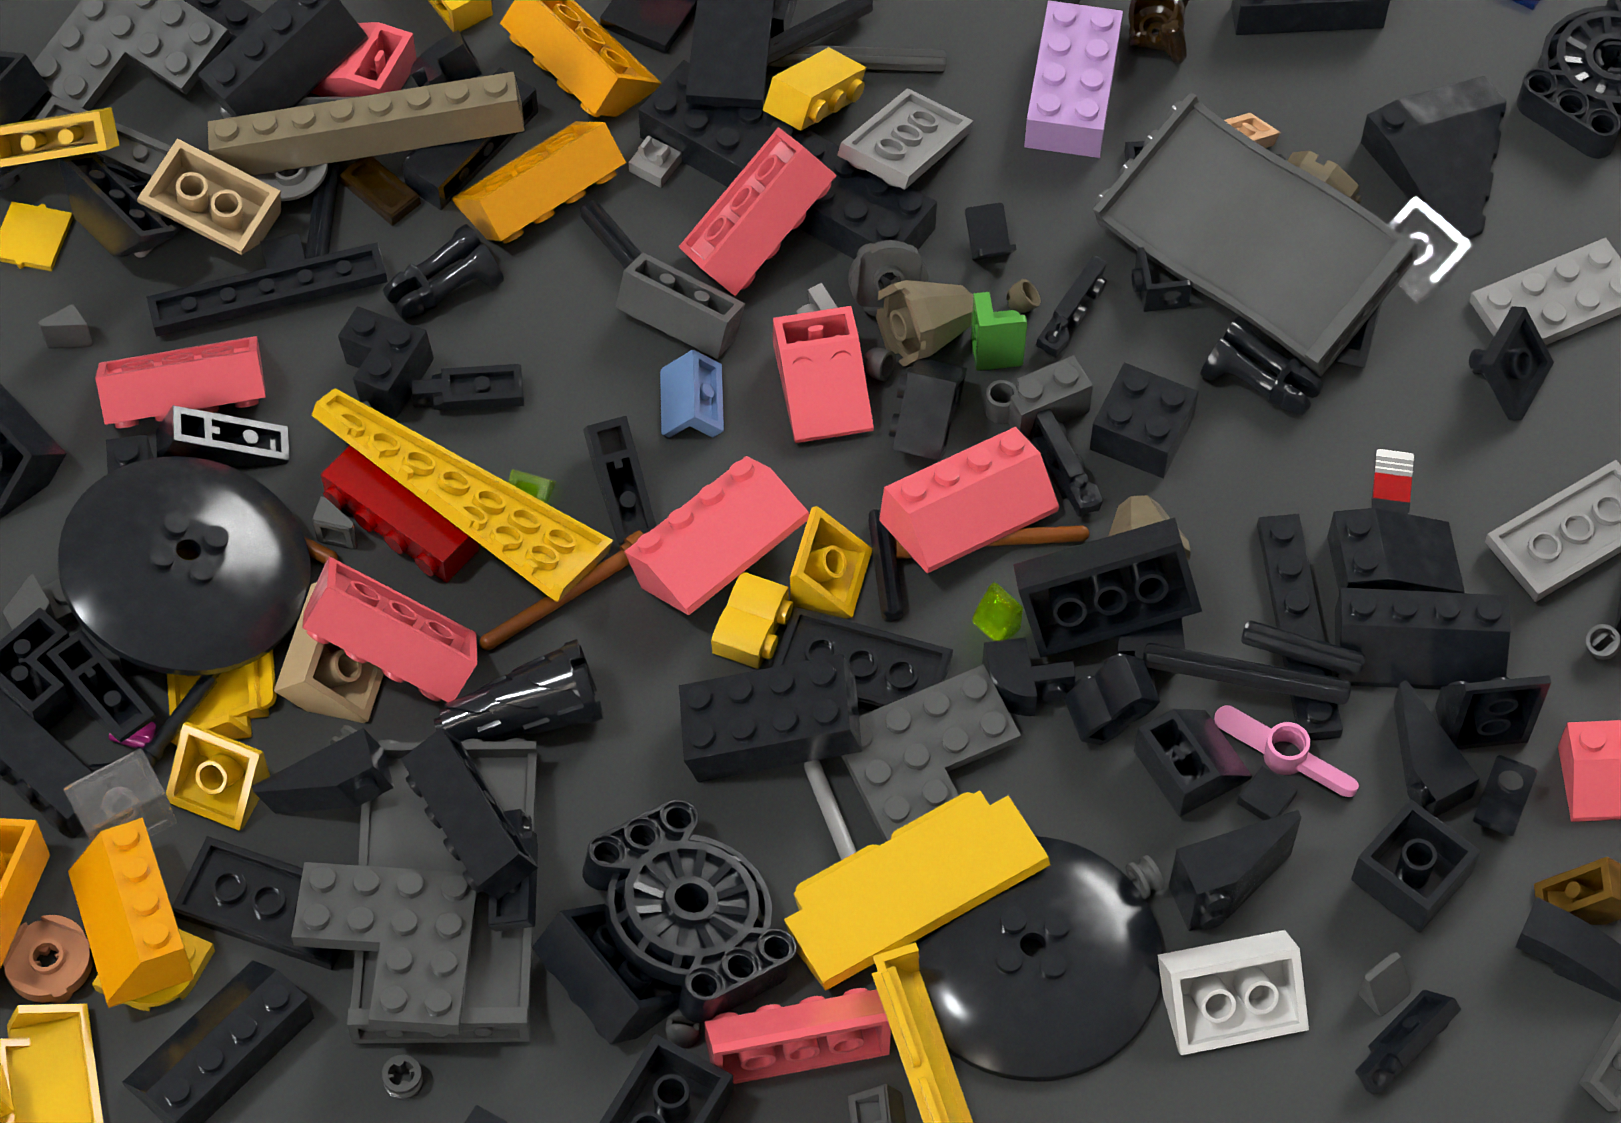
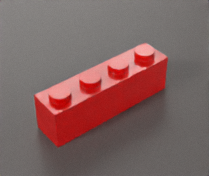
(397, 515)

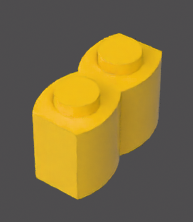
(751, 619)

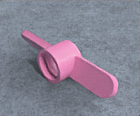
(1263, 738)

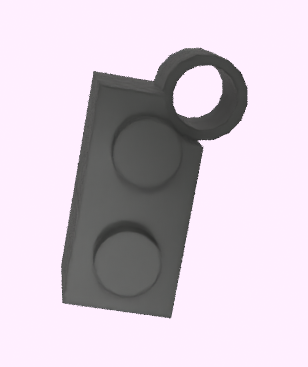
(1055, 387)

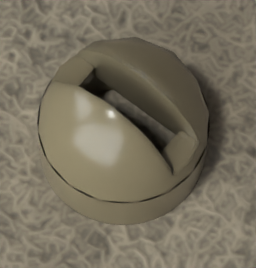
(1023, 296)

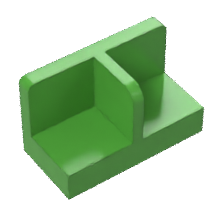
(996, 336)

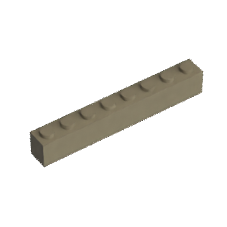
(369, 125)

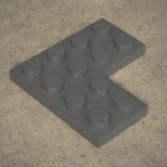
(104, 35)
(923, 738)
(414, 921)

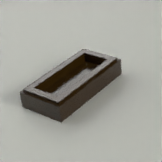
(380, 189)

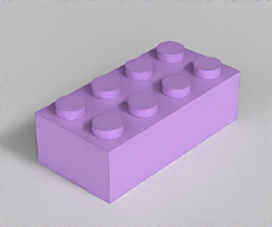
(1073, 79)

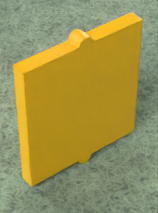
(33, 235)

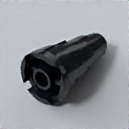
(531, 699)

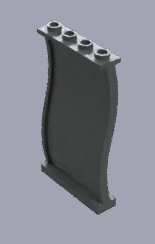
(1255, 233)
(401, 835)

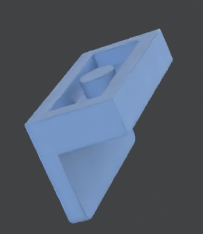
(692, 395)

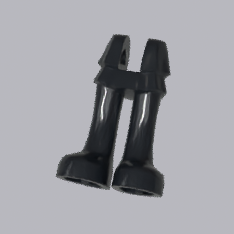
(416, 294)
(1287, 389)

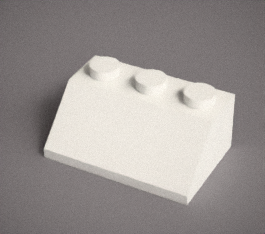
(1234, 992)

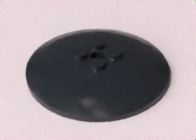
(175, 612)
(1052, 1010)

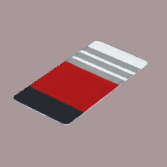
(1393, 480)

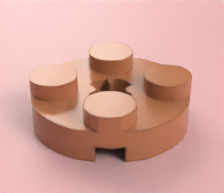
(58, 980)

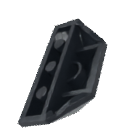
(108, 208)

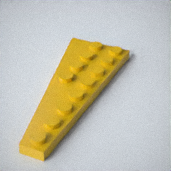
(511, 524)

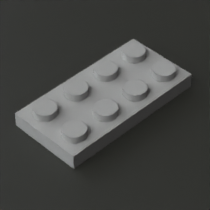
(905, 138)
(1558, 294)
(1563, 534)

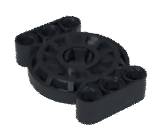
(1571, 90)
(680, 945)

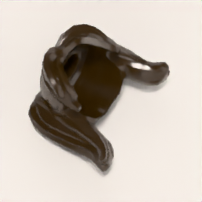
(1160, 17)

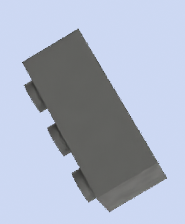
(679, 305)

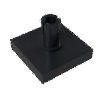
(1514, 363)

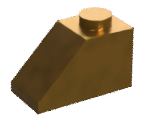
(1586, 891)

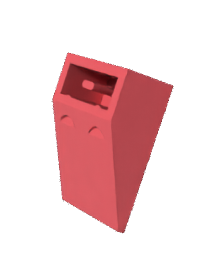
(375, 67)
(822, 374)

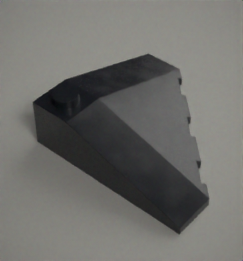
(1441, 148)

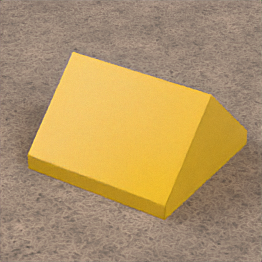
(828, 567)
(215, 776)

